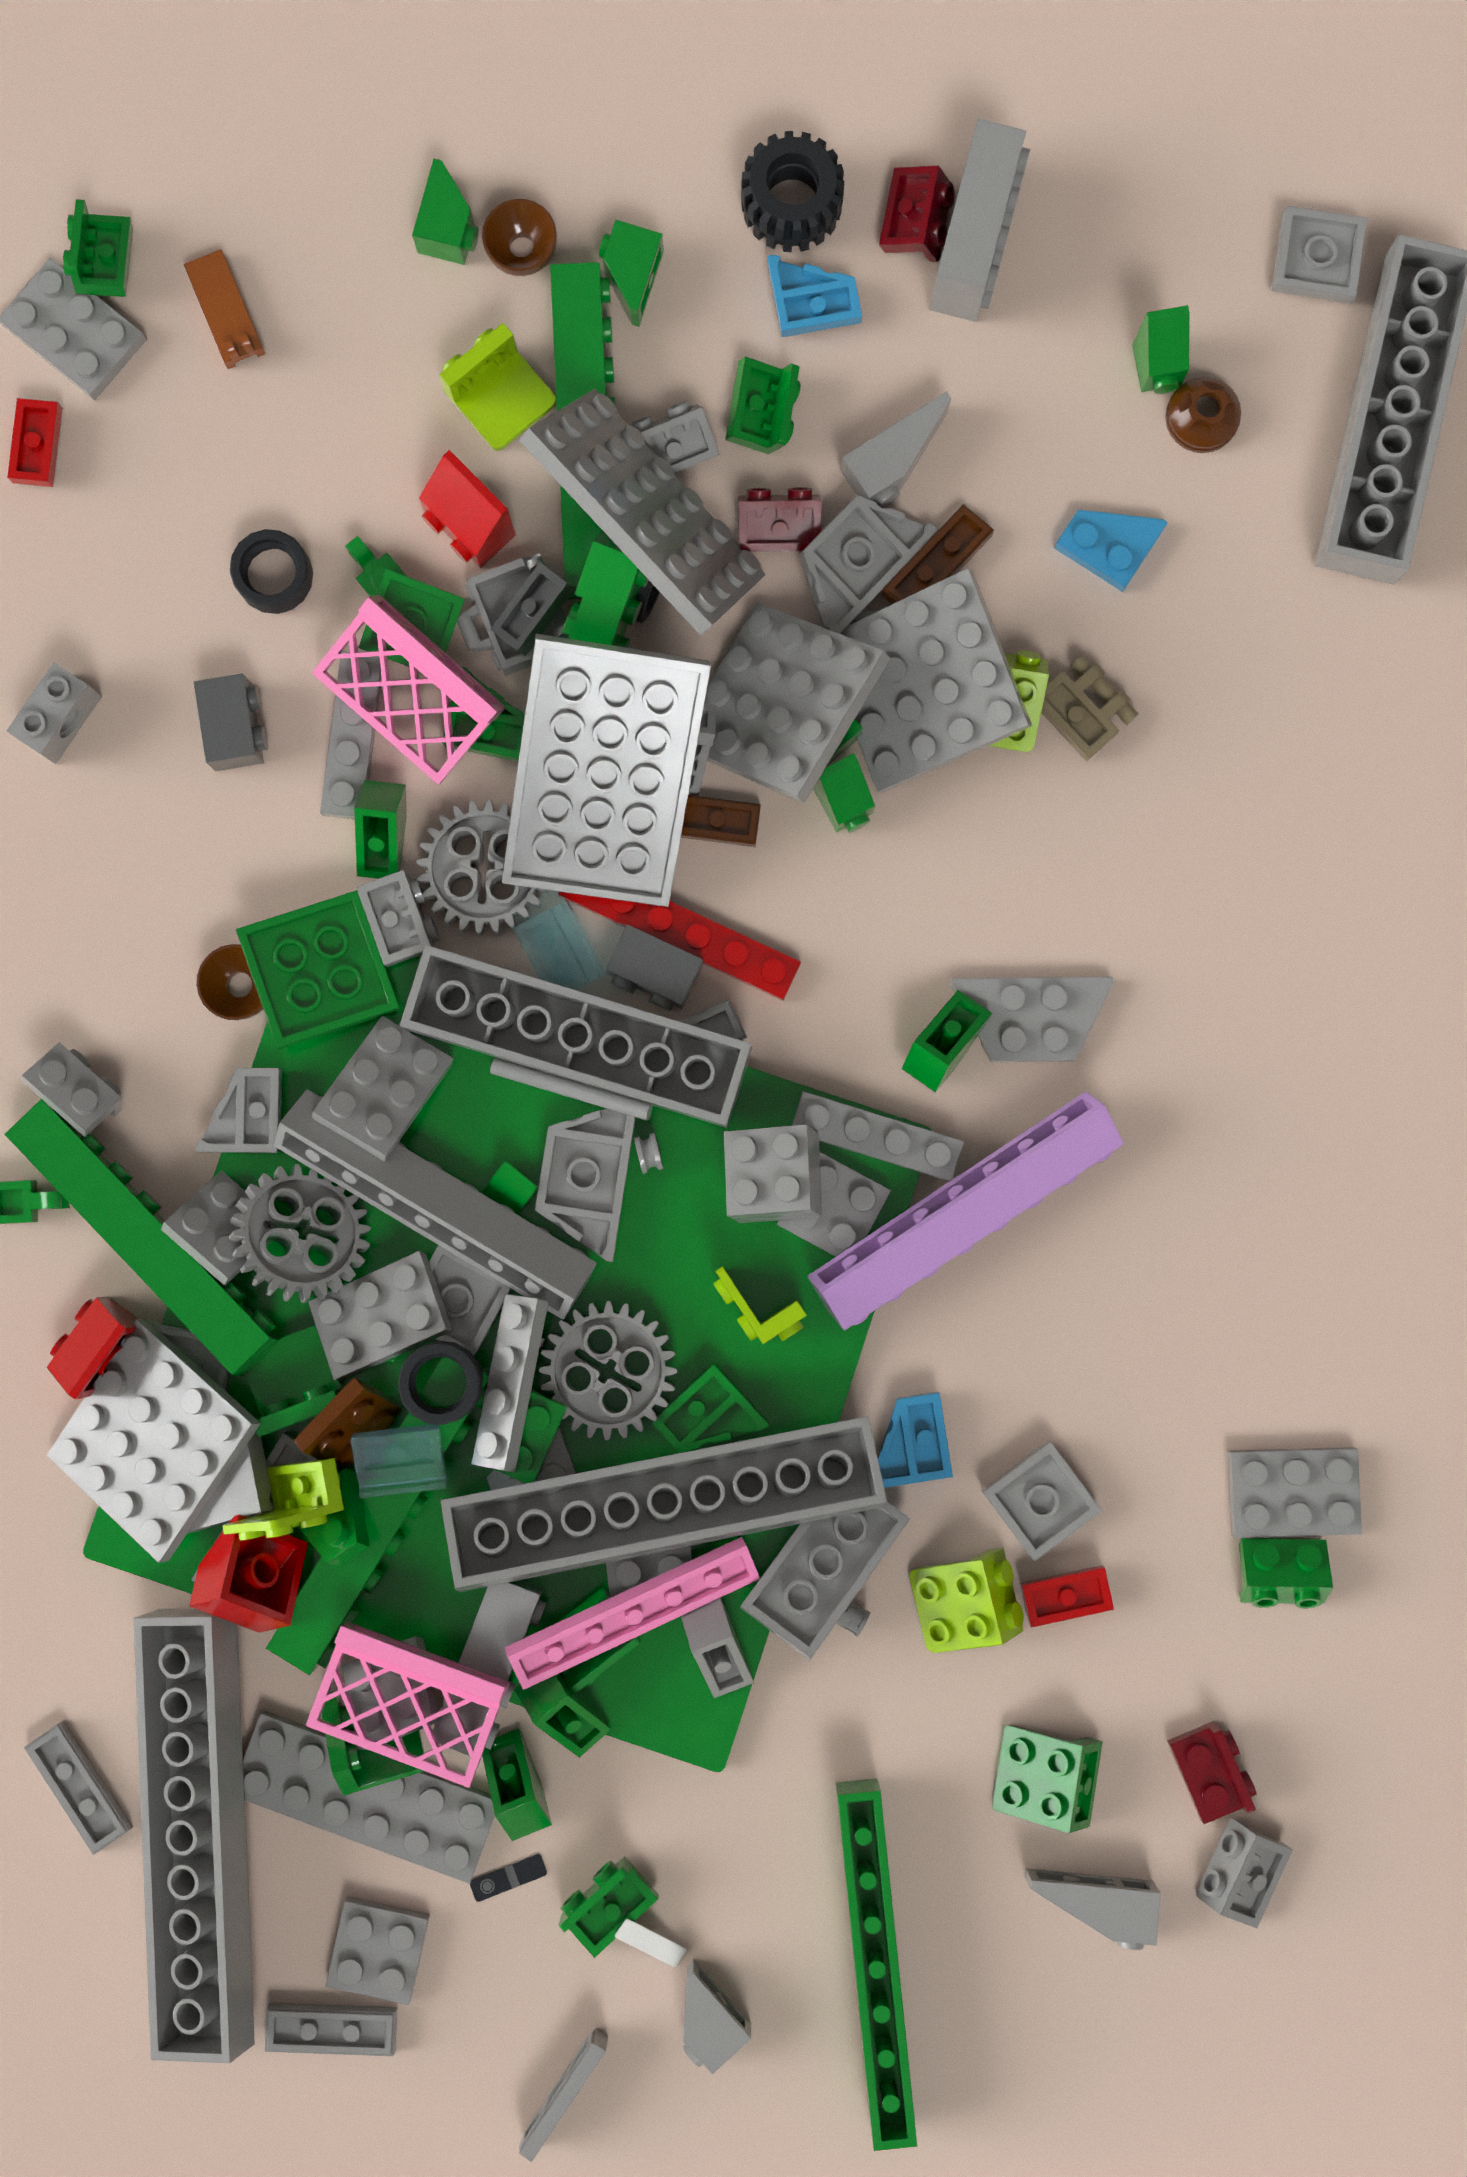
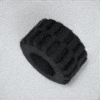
(792, 160)

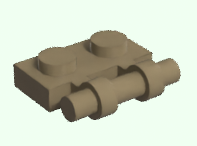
(1077, 716)

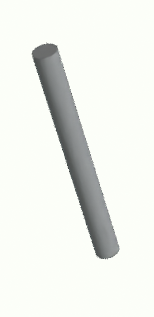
(571, 1089)

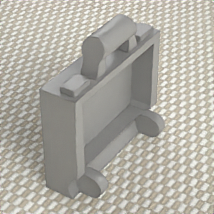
(492, 594)
(241, 1492)

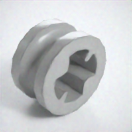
(648, 1153)

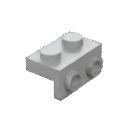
(72, 1089)

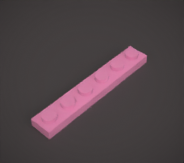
(632, 1613)

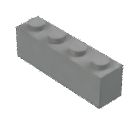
(499, 1623)

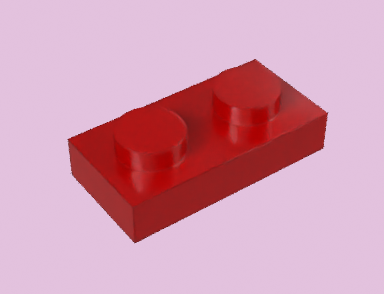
(34, 442)
(1067, 1596)

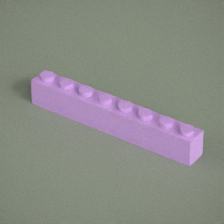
(966, 1210)

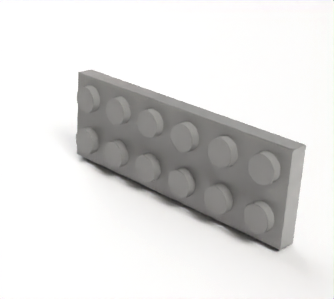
(409, 1818)

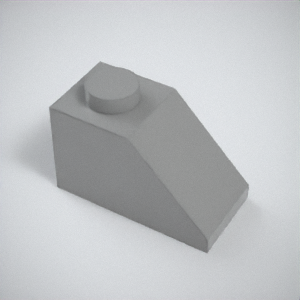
(716, 1648)
(711, 2022)

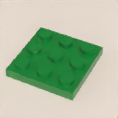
(317, 969)

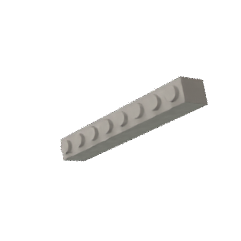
(442, 1210)

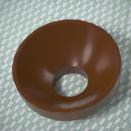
(516, 220)
(1200, 432)
(214, 981)

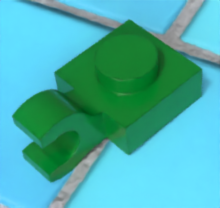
(372, 568)
(21, 1201)

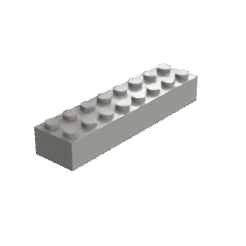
(1396, 411)
(576, 1036)

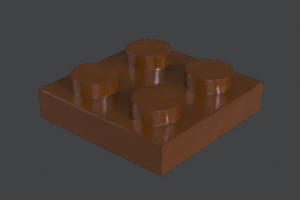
(352, 1411)

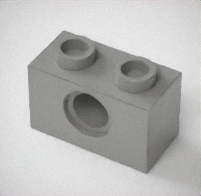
(54, 713)

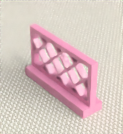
(432, 663)
(419, 1666)

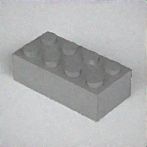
(980, 220)

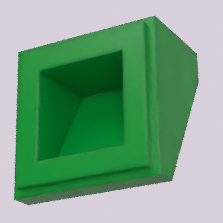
(510, 1188)

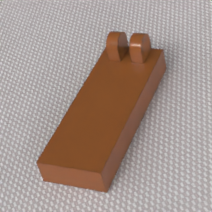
(223, 308)

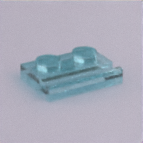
(560, 947)
(399, 1460)

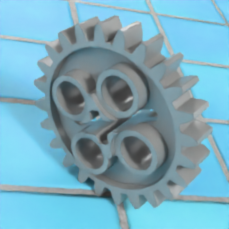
(447, 866)
(295, 1270)
(628, 1335)

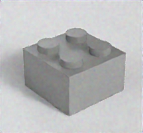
(772, 1174)

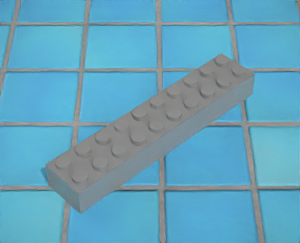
(662, 1504)
(193, 1836)

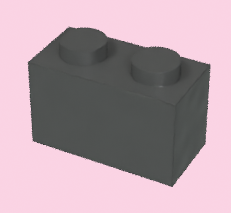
(230, 722)
(654, 968)

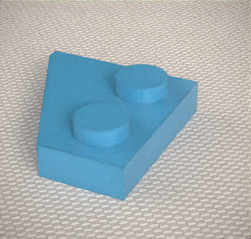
(811, 298)
(1110, 543)
(915, 1442)

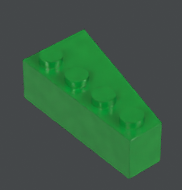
(608, 596)

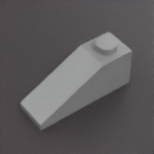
(887, 460)
(1114, 1906)

